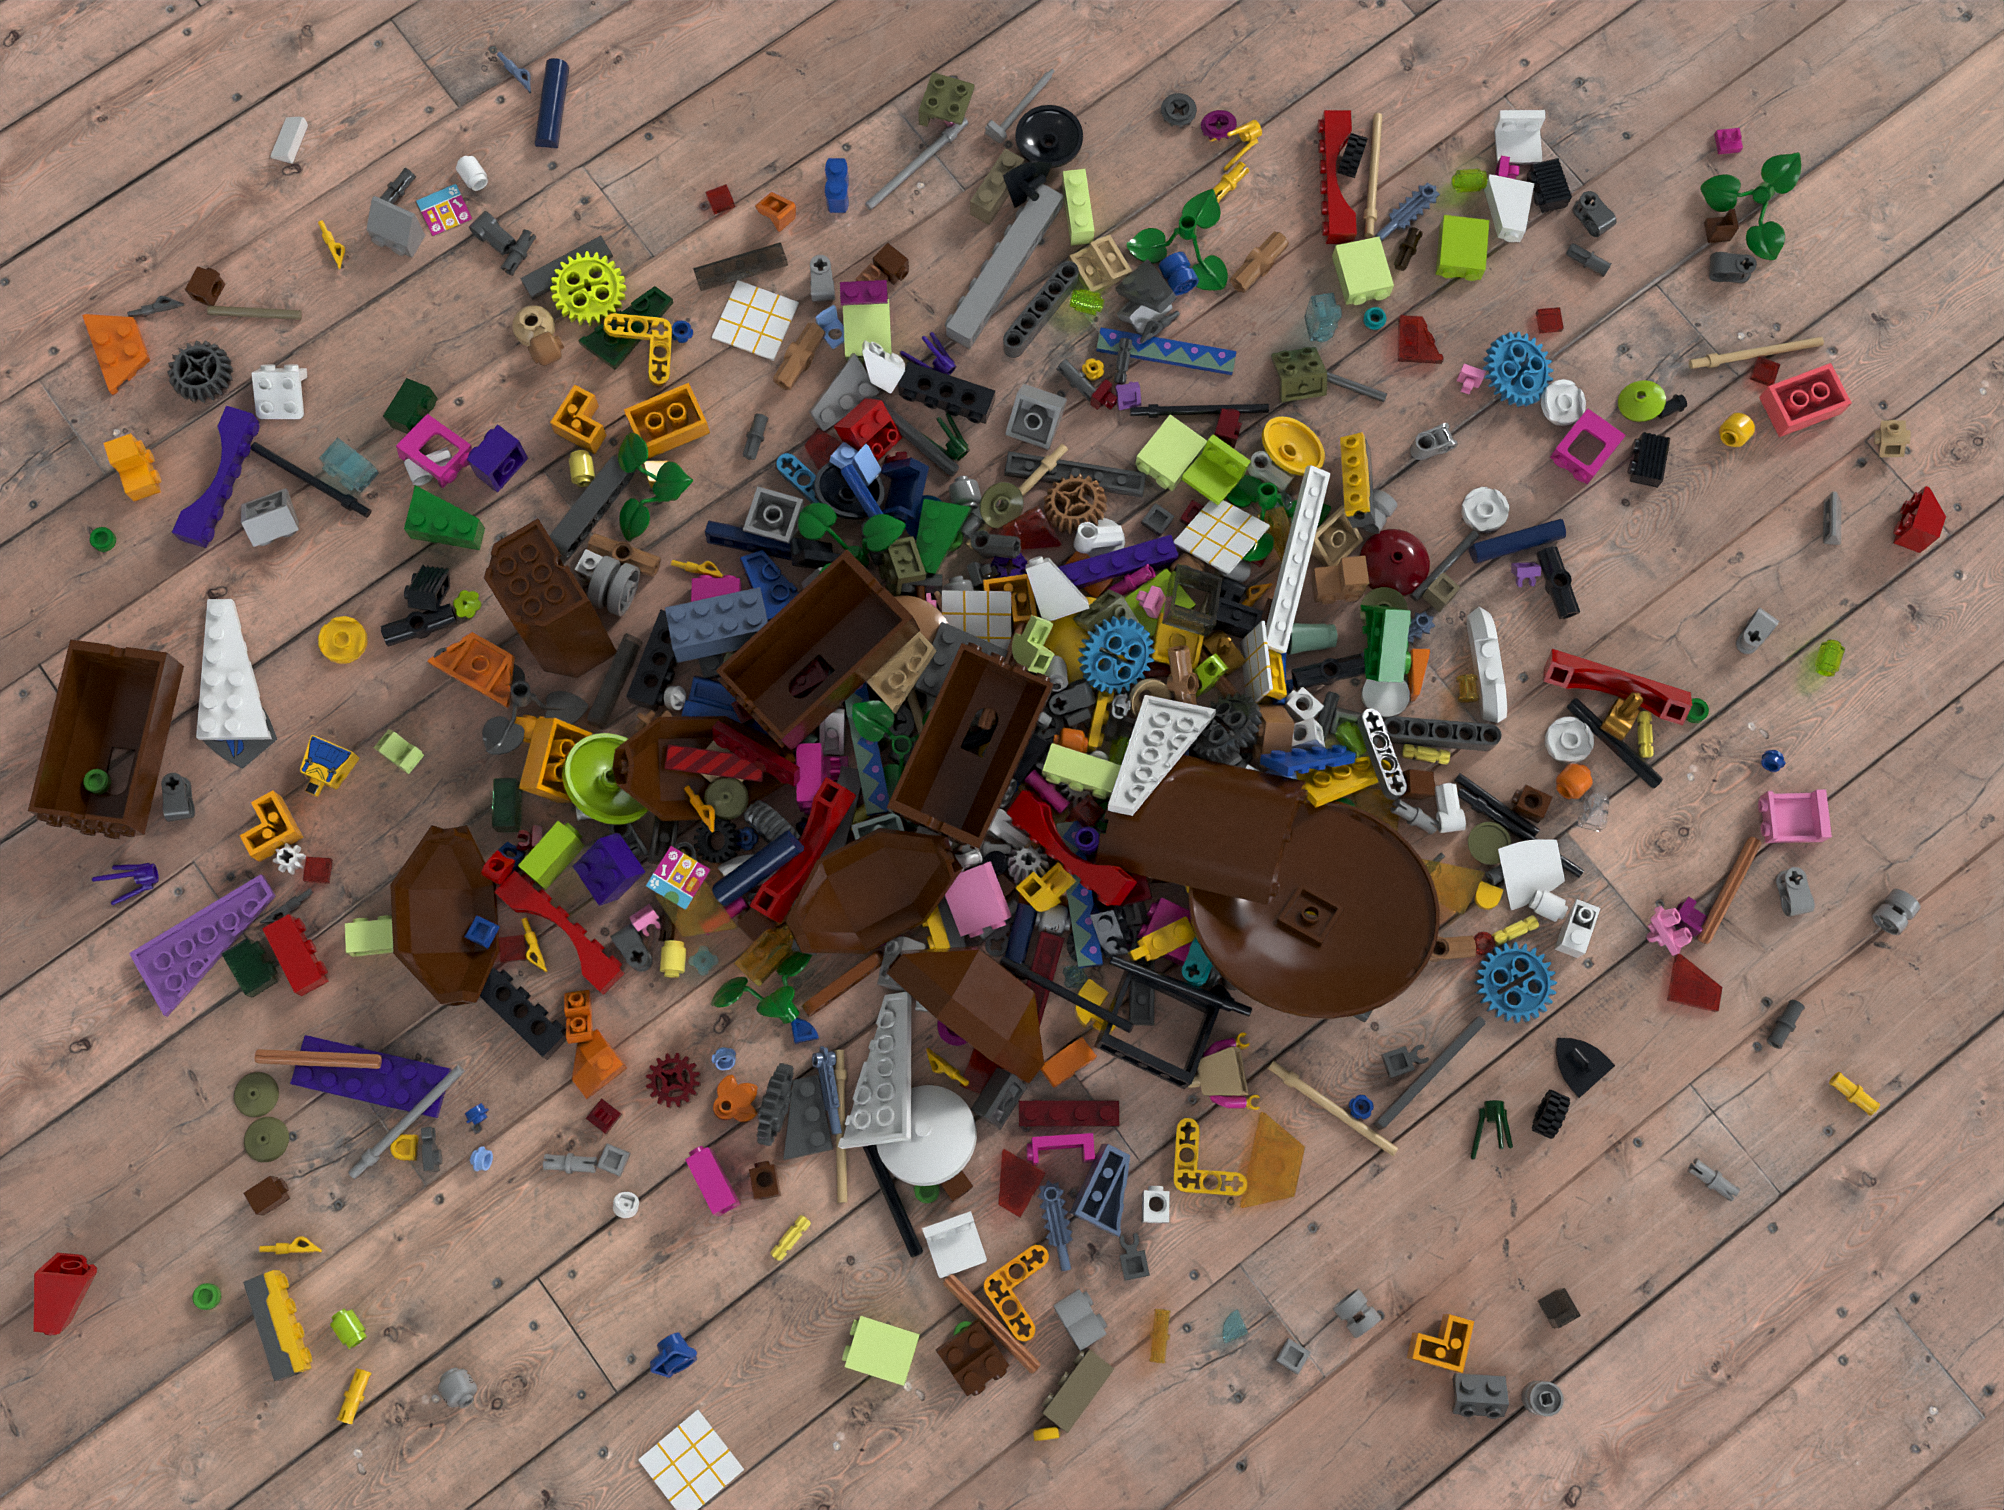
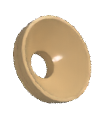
(526, 333)
(1155, 687)

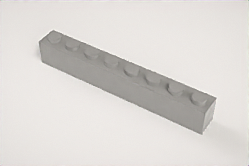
(1003, 267)

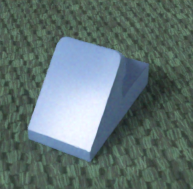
(862, 460)

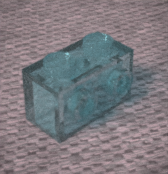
(1322, 317)
(348, 465)

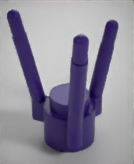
(942, 363)
(143, 874)

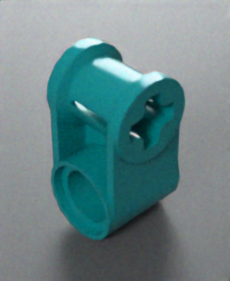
(1196, 961)

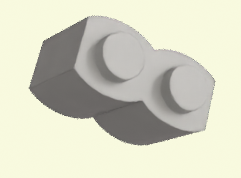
(1080, 1319)

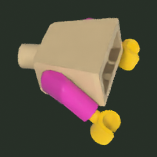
(1223, 1074)

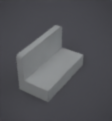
(1140, 315)

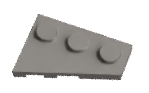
(843, 394)

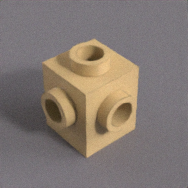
(1892, 438)

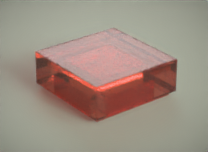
(720, 199)
(1549, 320)
(1765, 371)
(317, 870)
(512, 948)

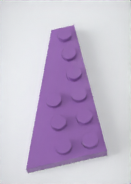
(186, 952)

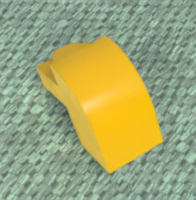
(1044, 891)
(1097, 995)

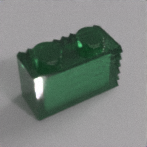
(506, 805)
(250, 967)

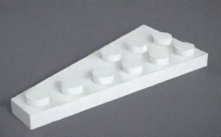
(228, 686)
(1156, 744)
(884, 1087)

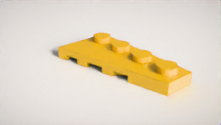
(1339, 781)

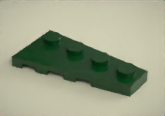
(615, 349)

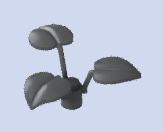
(504, 736)

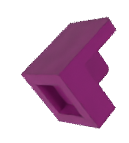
(1690, 916)

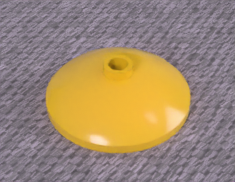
(1292, 445)

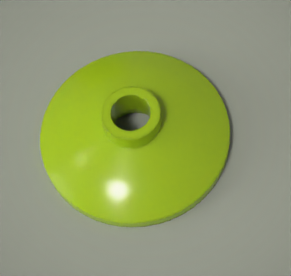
(1645, 408)

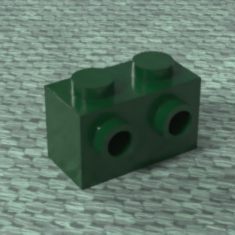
(410, 406)

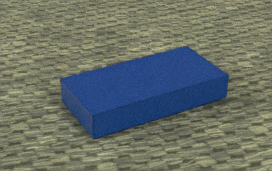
(710, 693)

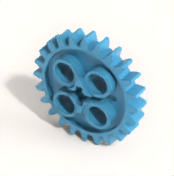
(1521, 361)
(1126, 635)
(1504, 963)

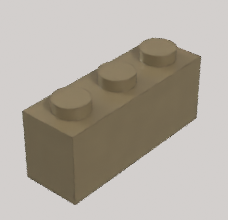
(993, 190)
(1076, 1389)

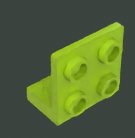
(1216, 470)

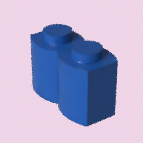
(837, 185)

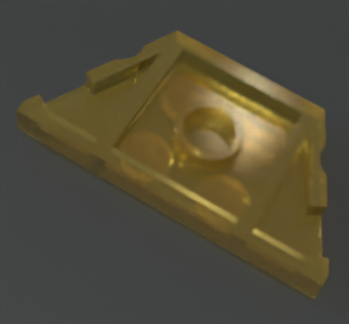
(703, 913)
(1272, 1164)

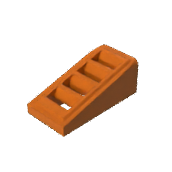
(1419, 662)

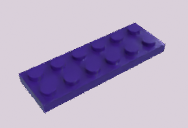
(396, 1084)

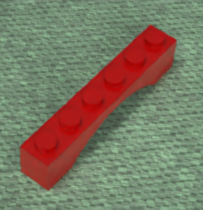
(1339, 216)
(1658, 698)
(1035, 817)
(783, 887)
(595, 965)

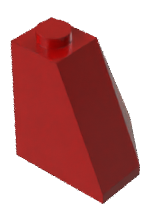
(60, 1290)

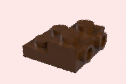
(973, 1358)

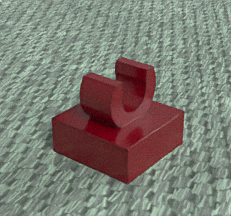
(1104, 396)
(532, 838)
(604, 1116)

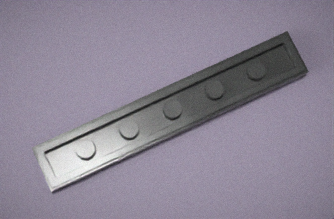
(1110, 479)
(1429, 1073)

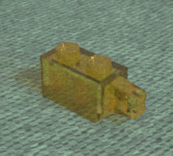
(766, 954)

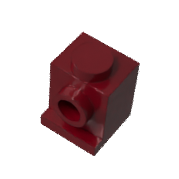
(1228, 426)

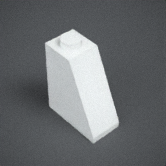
(1509, 206)
(1053, 590)

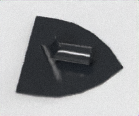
(1024, 180)
(1581, 1064)

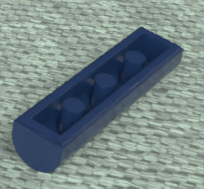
(552, 103)
(734, 537)
(1517, 541)
(757, 868)
(1021, 933)

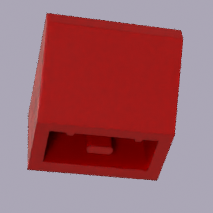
(869, 425)
(1920, 521)

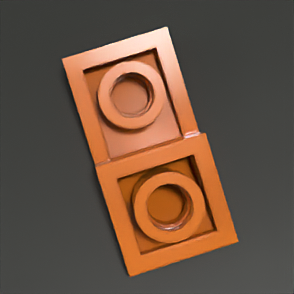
(578, 1016)
(1067, 1062)

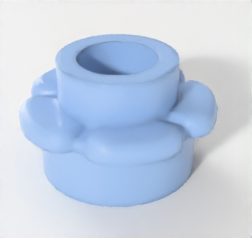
(724, 1058)
(481, 1159)

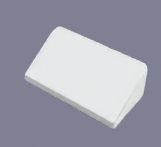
(289, 139)

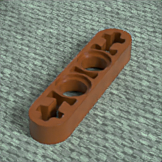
(843, 983)

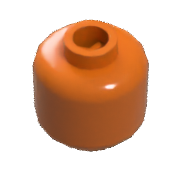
(1072, 739)
(1574, 781)

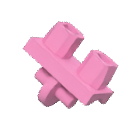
(1664, 932)

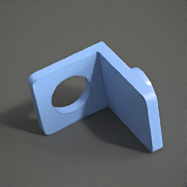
(827, 321)

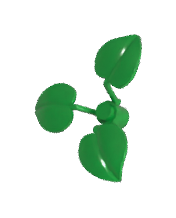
(1779, 176)
(1200, 211)
(669, 485)
(1253, 490)
(879, 530)
(872, 722)
(776, 1004)

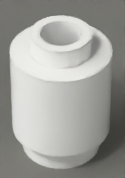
(472, 173)
(1548, 905)

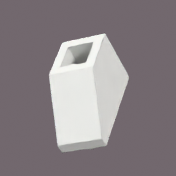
(882, 368)
(1577, 929)

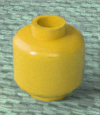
(1736, 430)

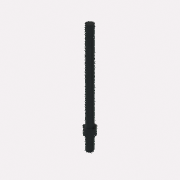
(1154, 410)
(347, 501)
(1480, 805)
(1024, 972)
(1225, 1002)

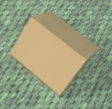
(1335, 539)

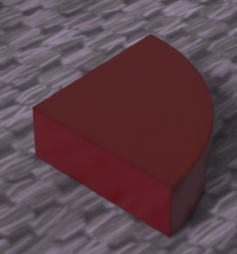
(898, 456)

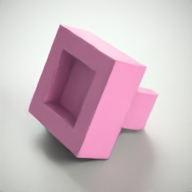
(1470, 378)
(1152, 601)
(643, 918)

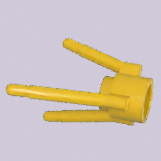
(1247, 132)

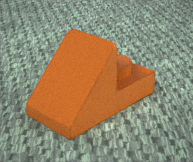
(778, 209)

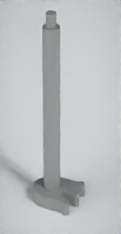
(998, 132)

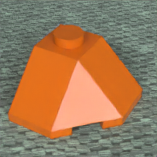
(595, 1065)

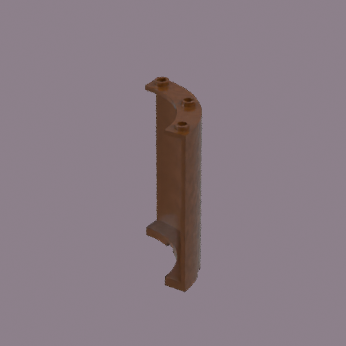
(1208, 829)

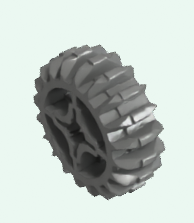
(209, 360)
(767, 821)

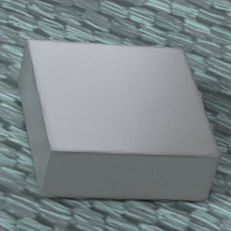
(613, 1160)
(1292, 1356)

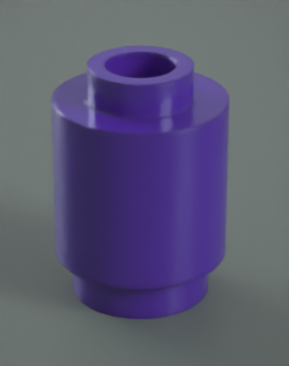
(1083, 836)

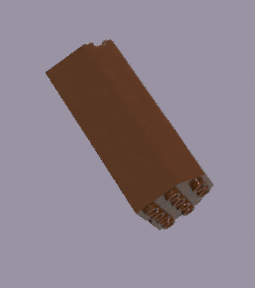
(547, 603)
(837, 616)
(104, 703)
(951, 787)

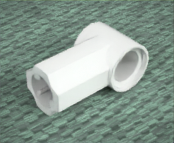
(1271, 472)
(420, 476)
(1091, 536)
(1449, 814)
(1006, 831)

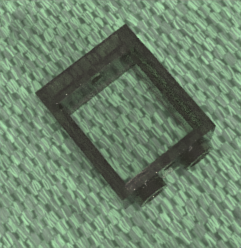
(1186, 618)

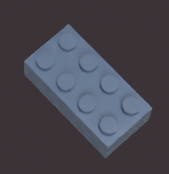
(715, 624)

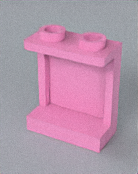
(1795, 817)

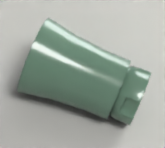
(1311, 637)

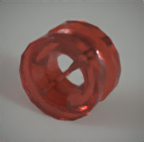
(1490, 939)

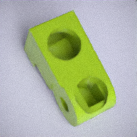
(1209, 673)

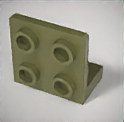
(945, 99)
(1300, 374)
(901, 565)
(1104, 607)

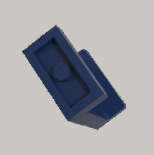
(905, 489)

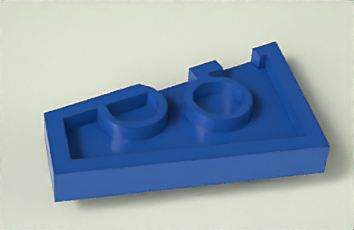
(774, 586)

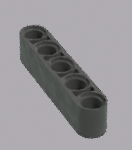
(1041, 299)
(590, 507)
(1451, 730)

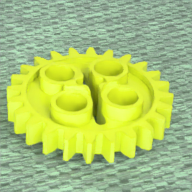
(583, 269)

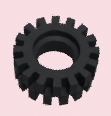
(1352, 155)
(730, 841)
(1550, 1114)

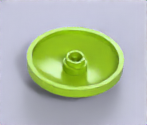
(592, 784)

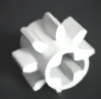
(294, 862)

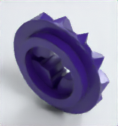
(1020, 564)

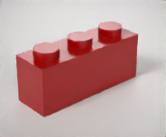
(296, 954)

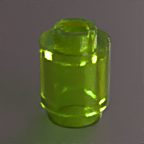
(1469, 180)
(1087, 301)
(1829, 658)
(1350, 736)
(1118, 750)

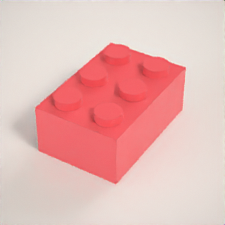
(1805, 400)

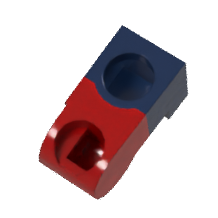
(501, 866)

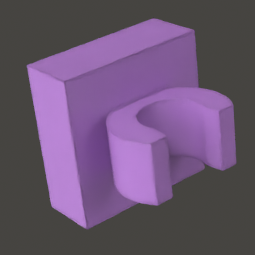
(1128, 395)
(1525, 570)

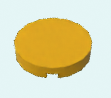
(342, 640)

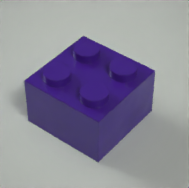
(497, 458)
(608, 869)

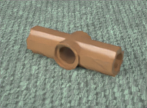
(1259, 262)
(799, 356)
(604, 546)
(1182, 679)
(1455, 948)

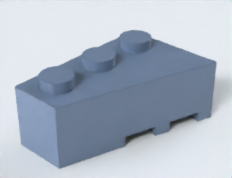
(1103, 1190)

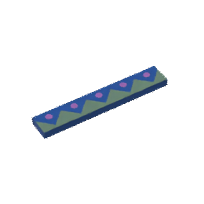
(1169, 351)
(868, 761)
(1080, 906)

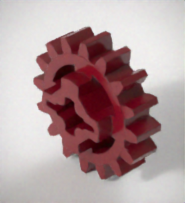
(667, 1090)

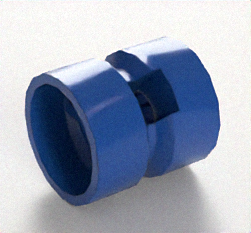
(1179, 275)

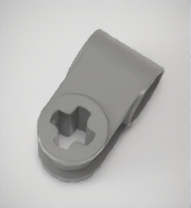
(821, 281)
(1436, 440)
(1757, 630)
(1796, 894)

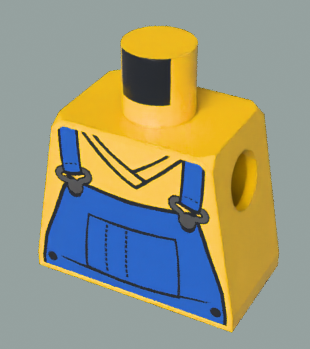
(326, 765)

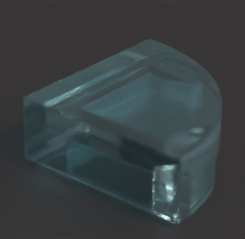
(1233, 1327)

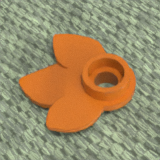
(738, 1097)

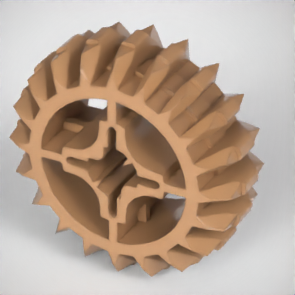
(1072, 495)

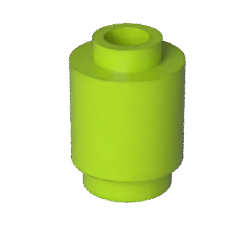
(348, 1328)

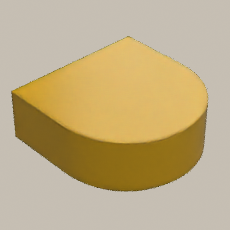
(1487, 896)
(405, 1147)
(1046, 1433)

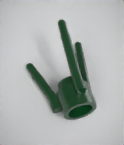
(956, 446)
(1495, 1113)

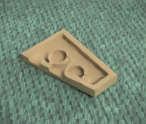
(902, 671)

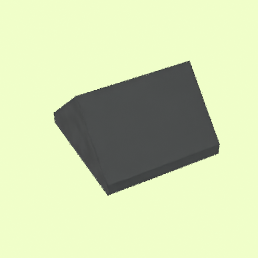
(999, 1097)

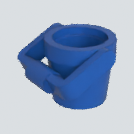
(674, 1355)

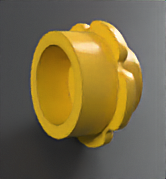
(1090, 374)

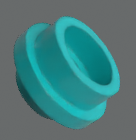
(1377, 313)

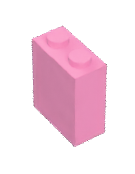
(977, 901)

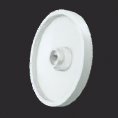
(940, 1138)

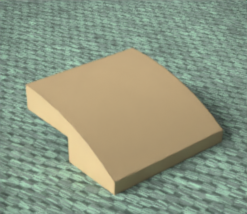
(1100, 264)

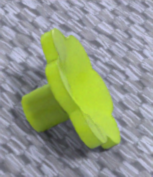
(466, 604)

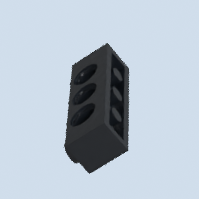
(939, 383)
(638, 692)
(544, 1044)

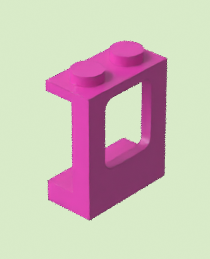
(1599, 429)
(411, 444)
(1082, 1141)

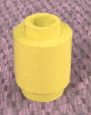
(581, 468)
(673, 958)

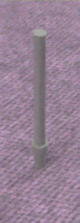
(948, 135)
(371, 1156)

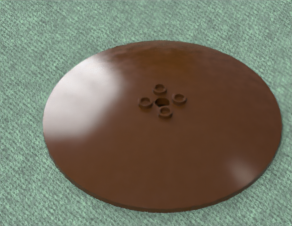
(1370, 927)

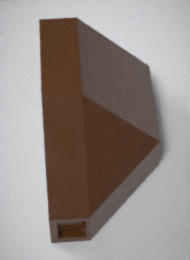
(642, 758)
(872, 891)
(433, 909)
(976, 1002)

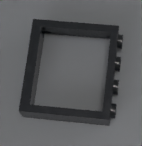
(1149, 1062)

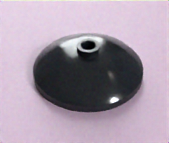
(1053, 126)
(833, 490)

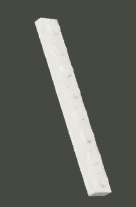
(1296, 558)

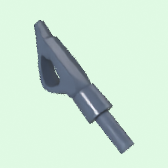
(518, 73)

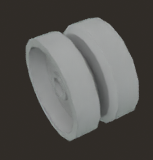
(613, 585)

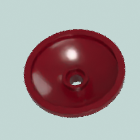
(1386, 571)

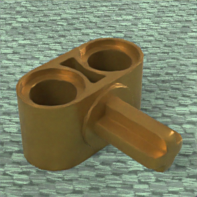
(1222, 645)
(1622, 716)

